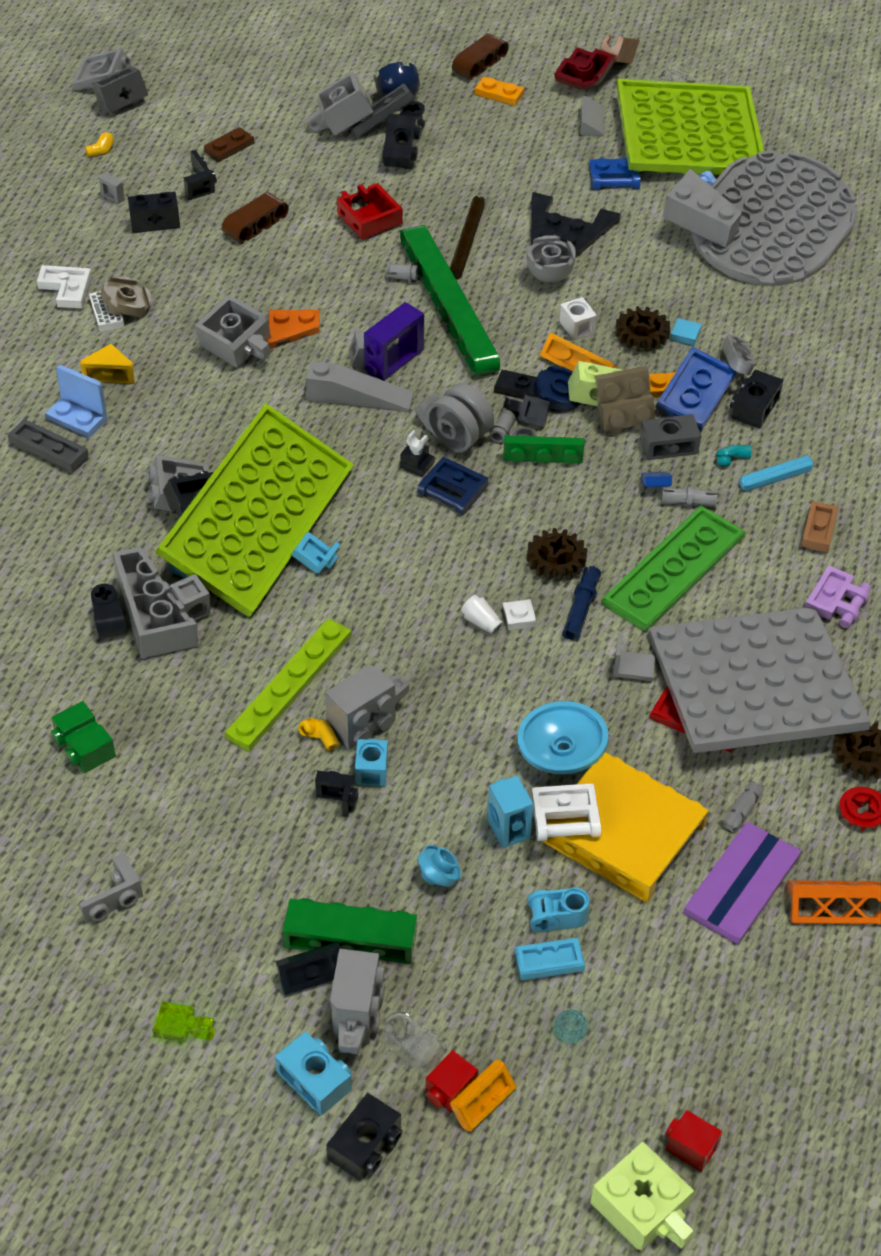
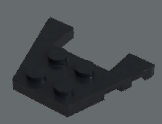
(577, 231)

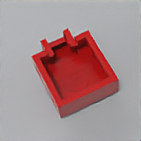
(374, 218)

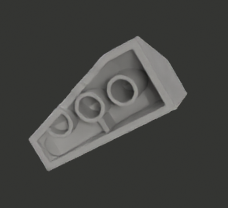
(347, 386)

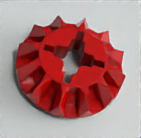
(856, 798)

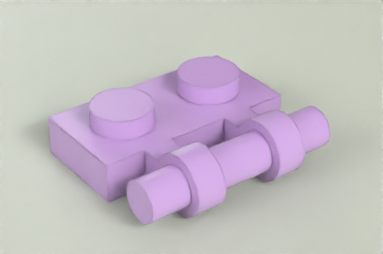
(831, 591)

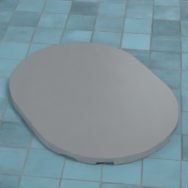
(790, 218)

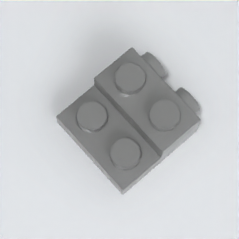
(98, 67)
(162, 470)

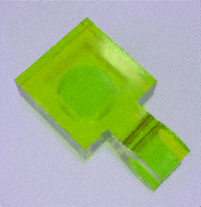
(179, 1021)

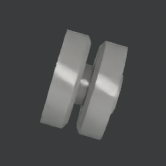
(460, 417)

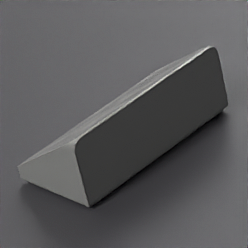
(591, 117)

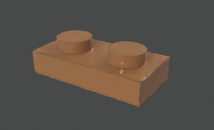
(819, 526)

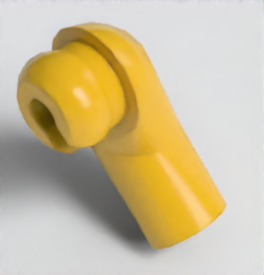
(102, 146)

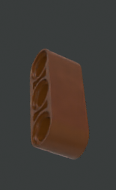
(479, 56)
(254, 217)

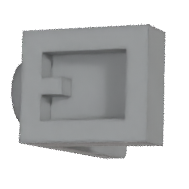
(124, 894)

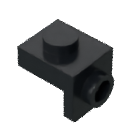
(337, 787)

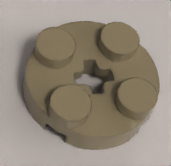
(125, 296)

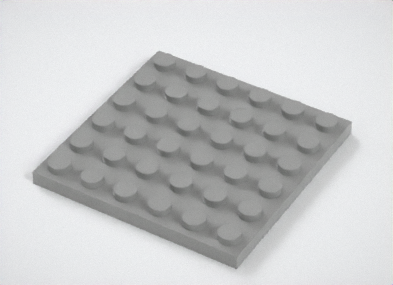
(757, 680)

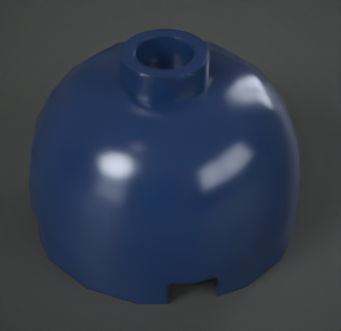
(395, 75)

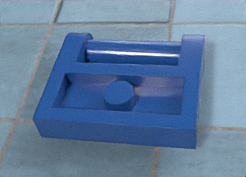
(612, 174)

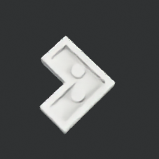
(70, 282)

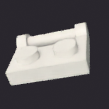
(565, 802)

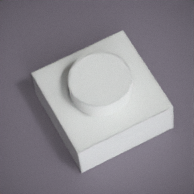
(519, 614)

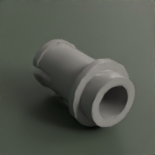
(400, 271)
(502, 426)

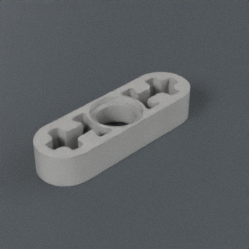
(739, 354)

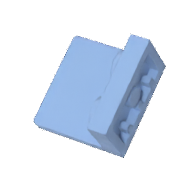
(80, 405)

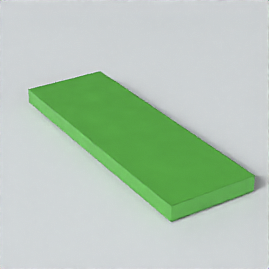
(673, 568)

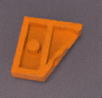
(292, 325)

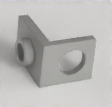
(633, 665)

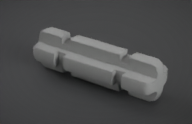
(742, 807)

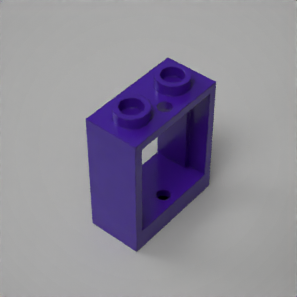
(402, 323)

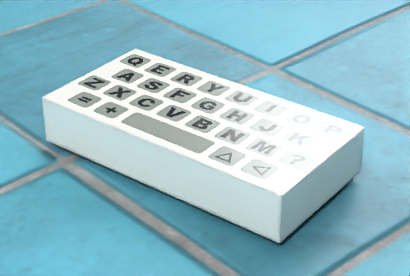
(104, 319)

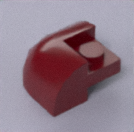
(584, 68)

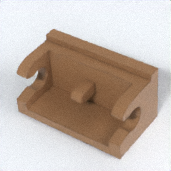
(623, 50)

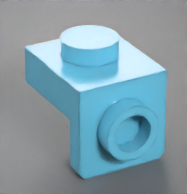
(315, 553)

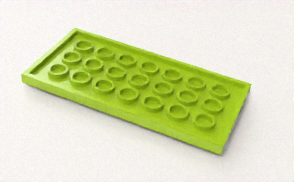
(255, 509)

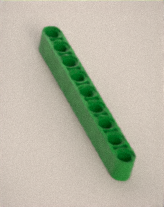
(451, 300)

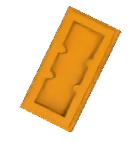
(483, 1095)

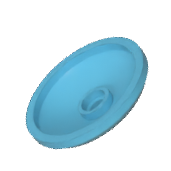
(563, 727)

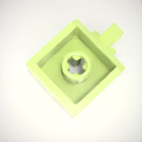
(659, 1204)

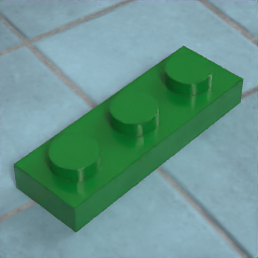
(543, 449)

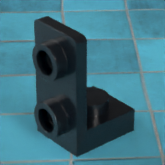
(202, 182)

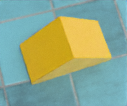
(108, 366)

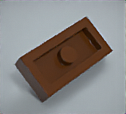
(229, 144)

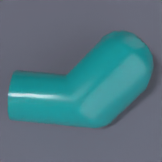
(733, 451)

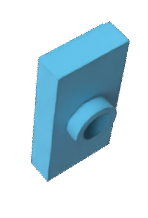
(549, 958)

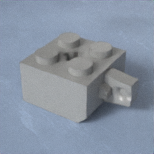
(341, 106)
(234, 332)
(364, 704)
(356, 998)

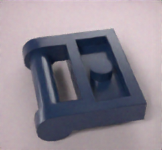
(456, 479)

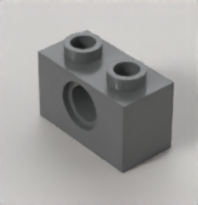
(670, 437)

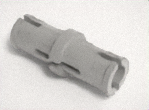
(689, 497)

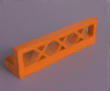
(832, 890)

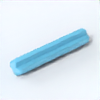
(776, 473)

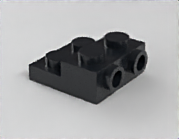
(182, 490)

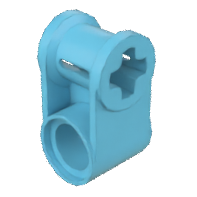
(557, 909)

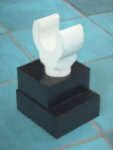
(416, 455)

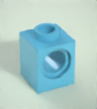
(371, 762)

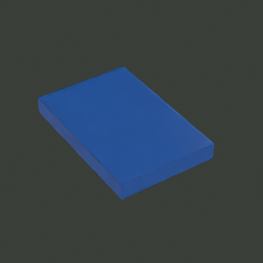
(696, 387)

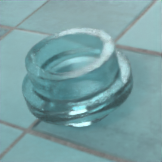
(571, 1026)

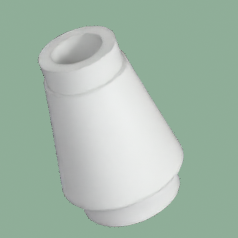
(481, 614)

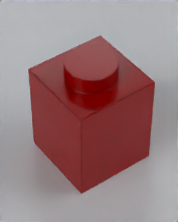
(449, 1080)
(692, 1140)

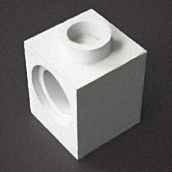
(578, 318)

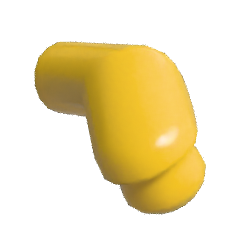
(319, 729)

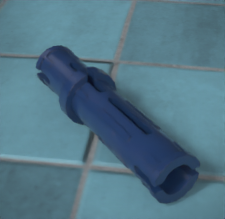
(584, 593)

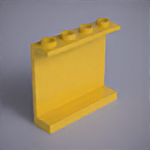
(640, 827)

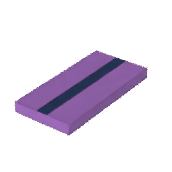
(742, 882)

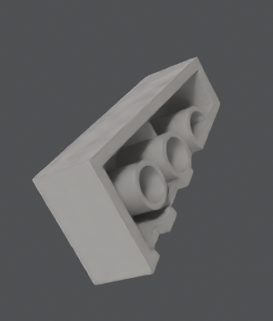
(153, 611)

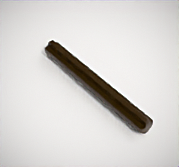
(467, 236)

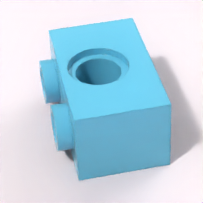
(510, 811)
(319, 1090)

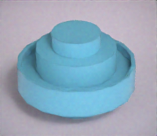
(439, 866)

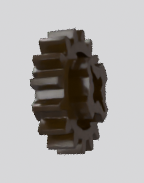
(642, 329)
(556, 554)
(863, 749)

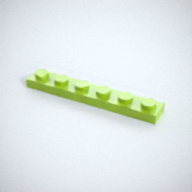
(288, 684)

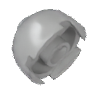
(550, 258)

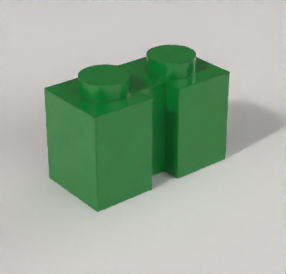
(84, 739)

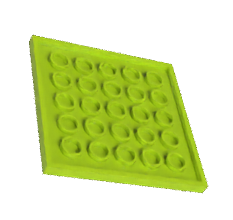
(686, 125)

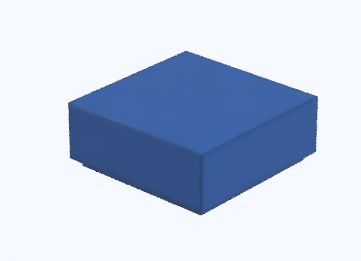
(656, 479)

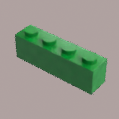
(355, 928)

